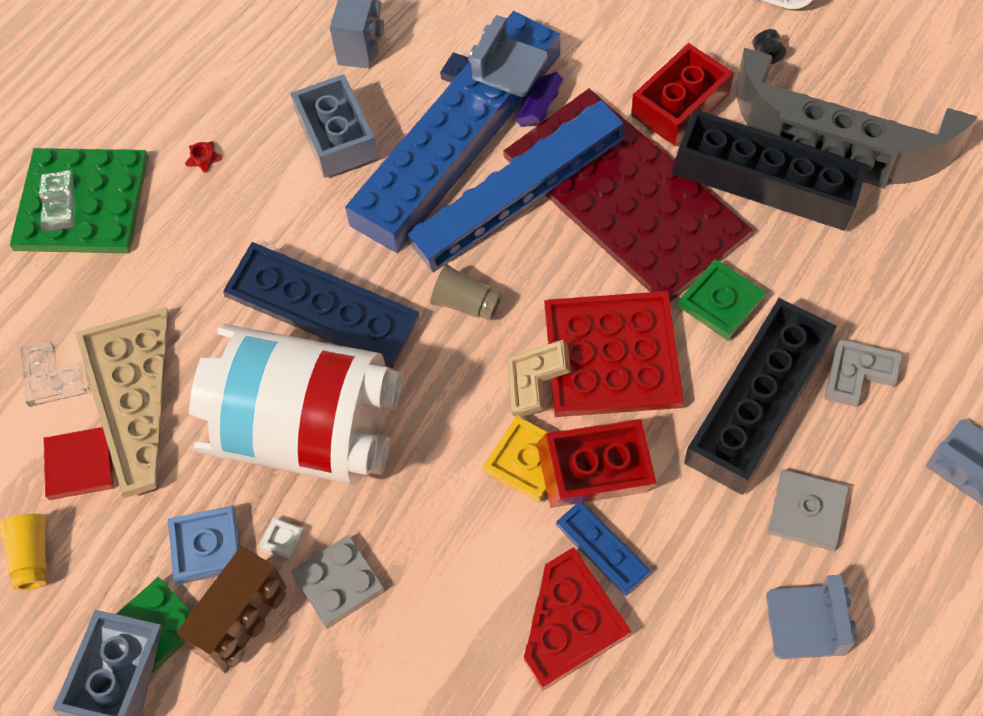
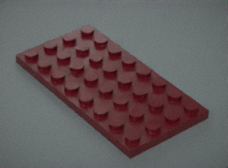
(638, 211)

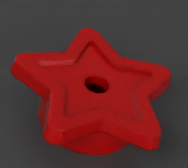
(200, 149)

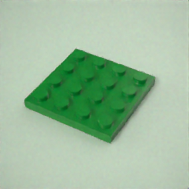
(105, 197)

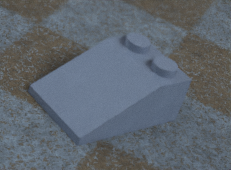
(110, 668)

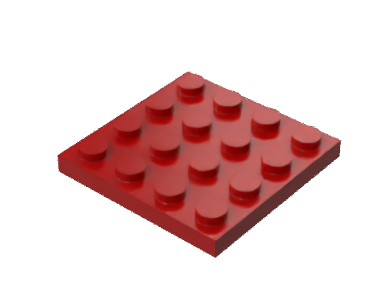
(617, 354)

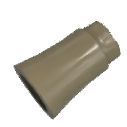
(464, 294)

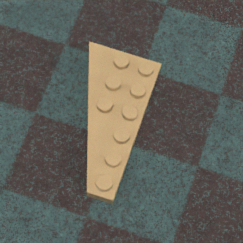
(127, 383)

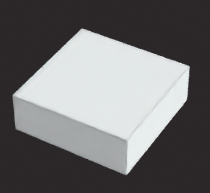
(281, 539)

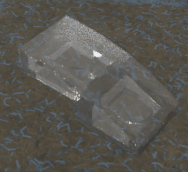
(58, 201)

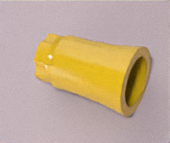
(25, 550)

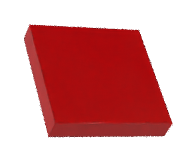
(77, 464)

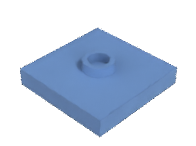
(202, 543)

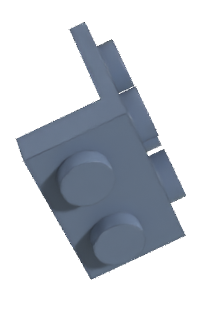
(505, 61)
(961, 459)
(811, 620)

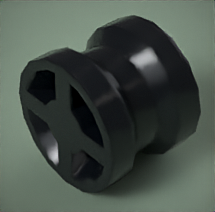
(769, 43)

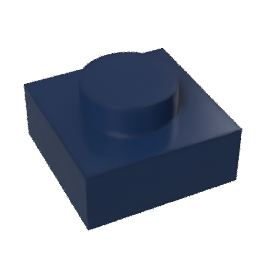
(453, 67)

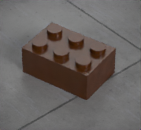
(233, 609)

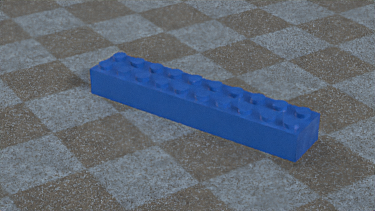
(441, 147)

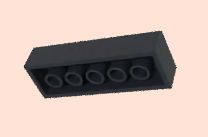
(769, 169)
(759, 396)

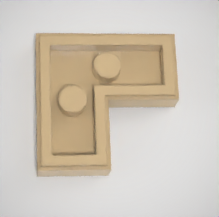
(529, 370)

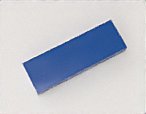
(603, 548)

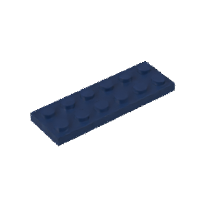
(320, 303)

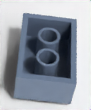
(334, 125)

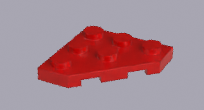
(570, 621)

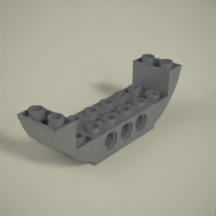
(889, 149)

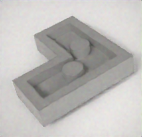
(856, 363)

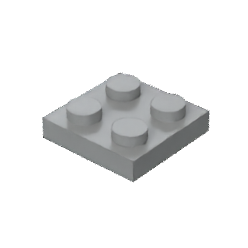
(337, 581)

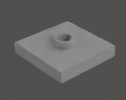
(808, 510)

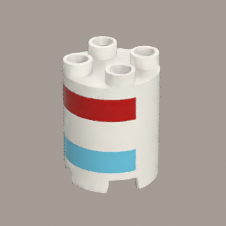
(295, 405)

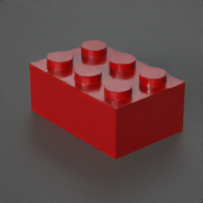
(683, 84)
(595, 463)

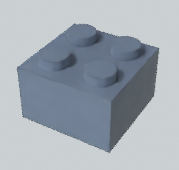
(356, 32)

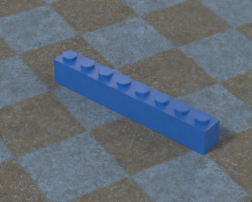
(516, 185)

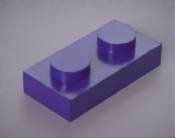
(539, 99)

